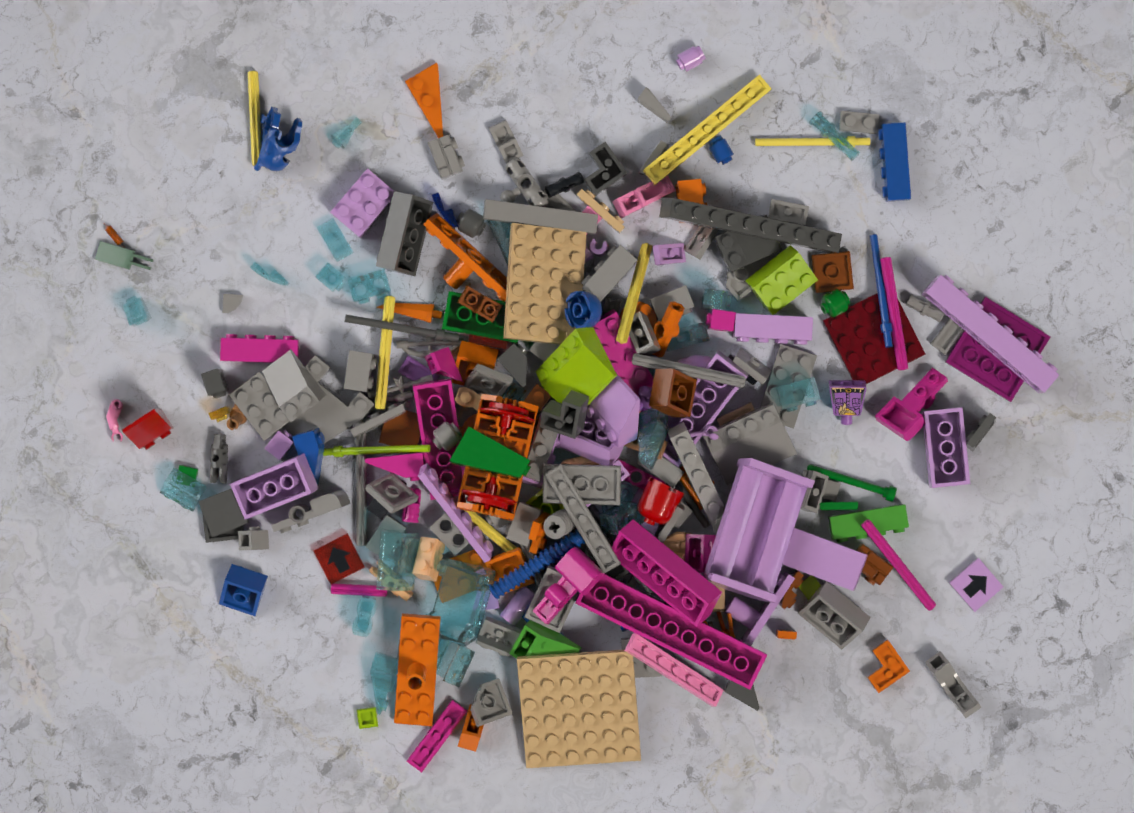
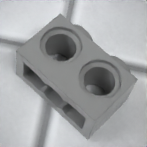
(447, 536)

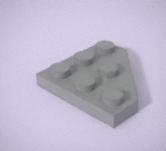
(736, 280)

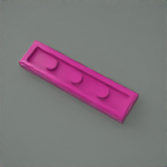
(436, 735)

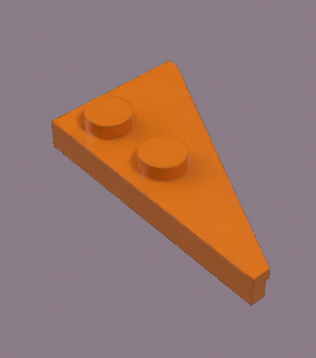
(426, 91)

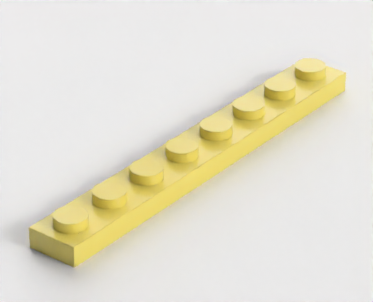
(707, 129)

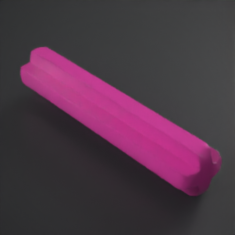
(363, 590)

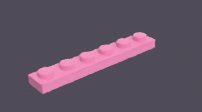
(674, 670)

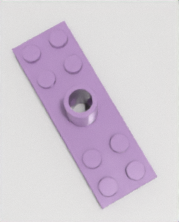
(753, 619)

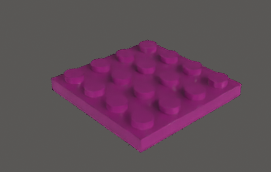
(982, 366)

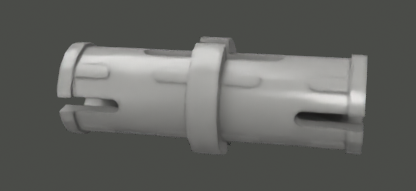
(924, 308)

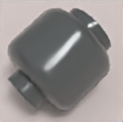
(471, 223)

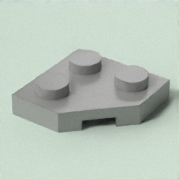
(490, 703)

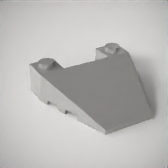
(329, 413)

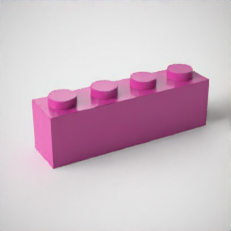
(256, 350)

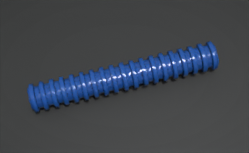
(535, 565)

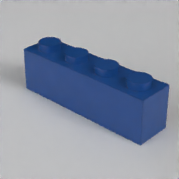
(895, 162)

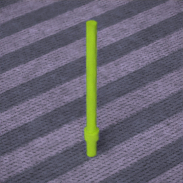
(340, 451)

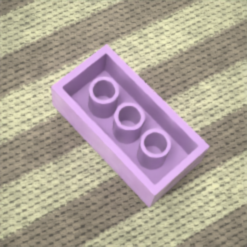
(773, 327)
(945, 447)
(274, 486)

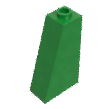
(488, 455)

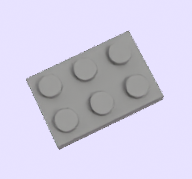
(259, 406)
(550, 577)

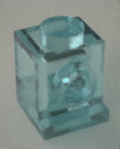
(326, 272)

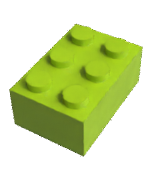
(781, 280)

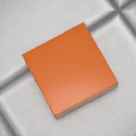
(786, 634)

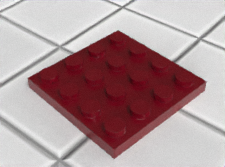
(862, 344)

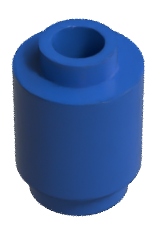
(720, 150)

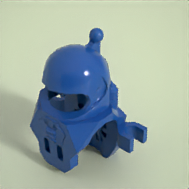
(274, 144)

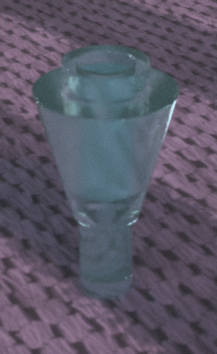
(342, 136)

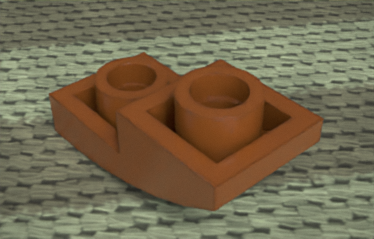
(479, 303)
(789, 598)

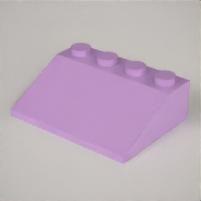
(616, 412)

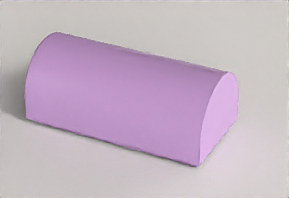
(518, 605)

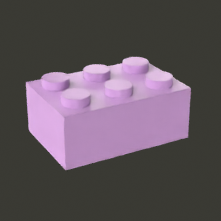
(363, 203)

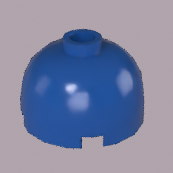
(583, 309)

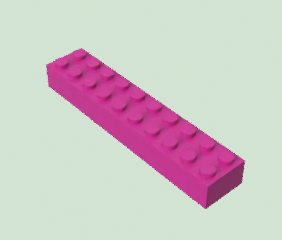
(673, 631)

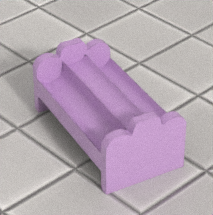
(756, 529)

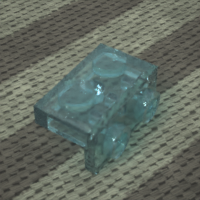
(183, 489)

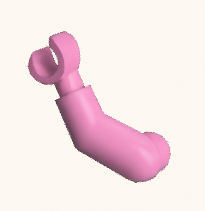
(112, 416)

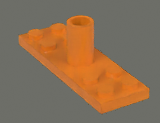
(469, 258)
(417, 669)

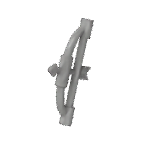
(429, 342)
(400, 386)

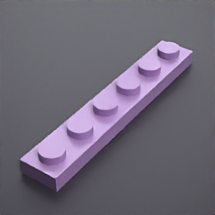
(459, 517)

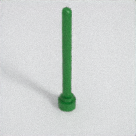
(887, 492)

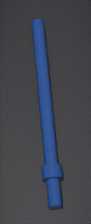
(886, 327)

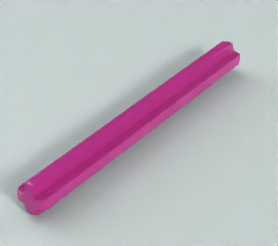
(894, 313)
(898, 564)

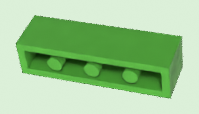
(883, 518)

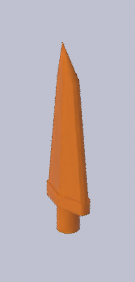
(419, 311)

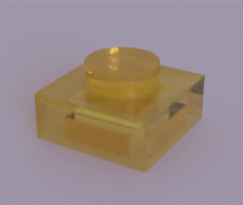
(220, 414)

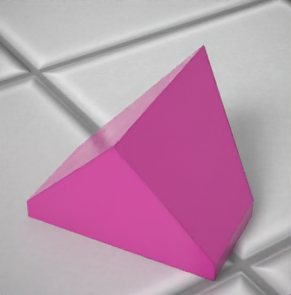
(442, 363)

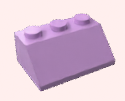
(592, 444)

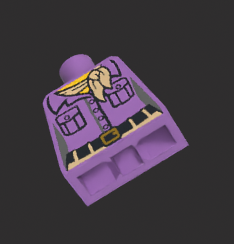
(847, 398)

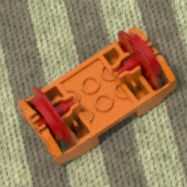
(489, 489)

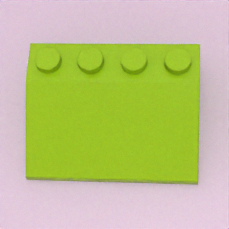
(577, 366)

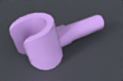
(708, 432)

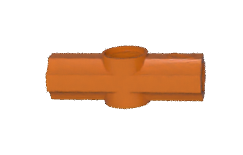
(668, 327)

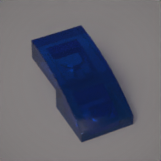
(448, 214)

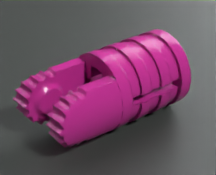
(411, 512)

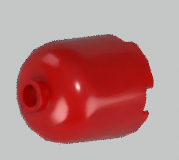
(658, 502)

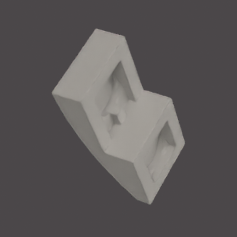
(506, 141)

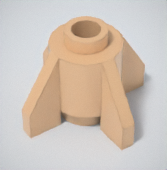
(676, 543)

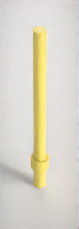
(808, 141)

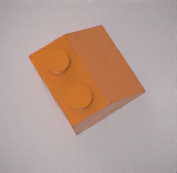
(471, 355)

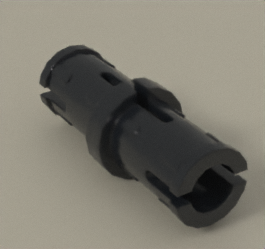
(564, 184)

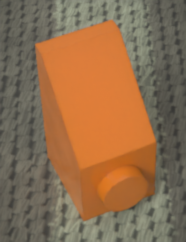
(470, 733)

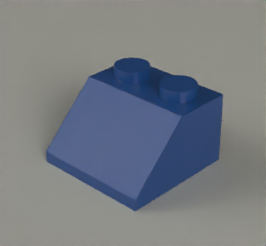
(243, 589)

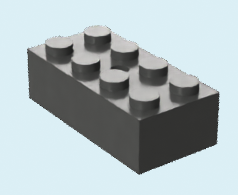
(404, 233)

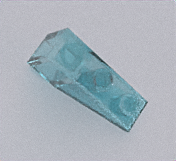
(652, 433)
(381, 673)

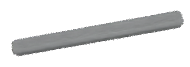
(692, 371)
(361, 493)

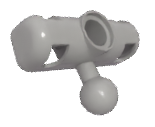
(520, 175)

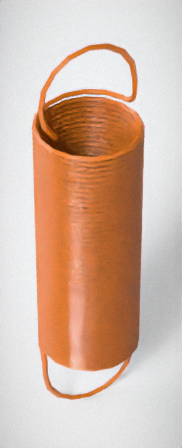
(113, 234)

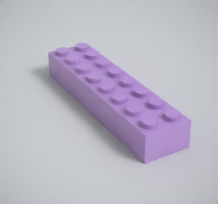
(990, 334)

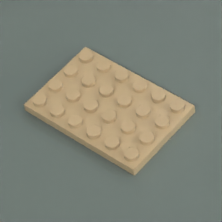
(541, 274)

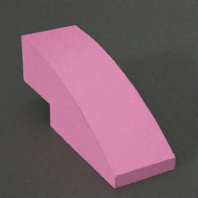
(642, 197)

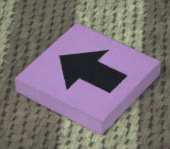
(976, 584)

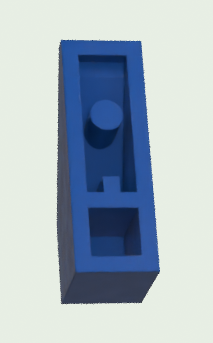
(312, 445)

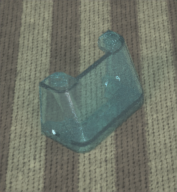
(462, 600)

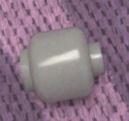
(447, 436)

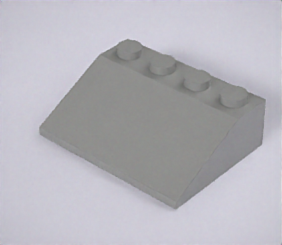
(752, 435)

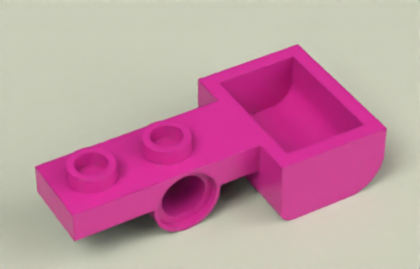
(903, 415)
(578, 574)

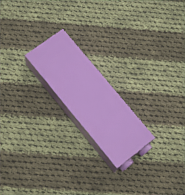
(824, 559)

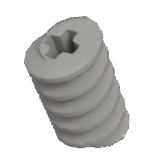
(558, 524)

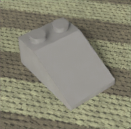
(292, 385)

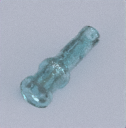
(826, 131)

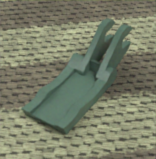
(118, 256)

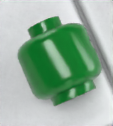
(835, 302)

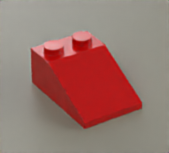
(148, 429)

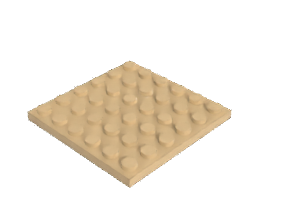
(579, 708)

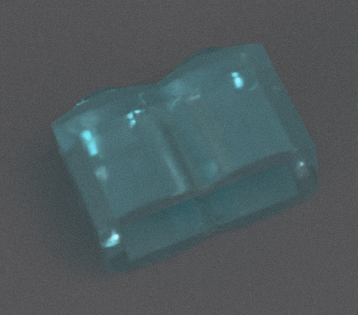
(364, 622)

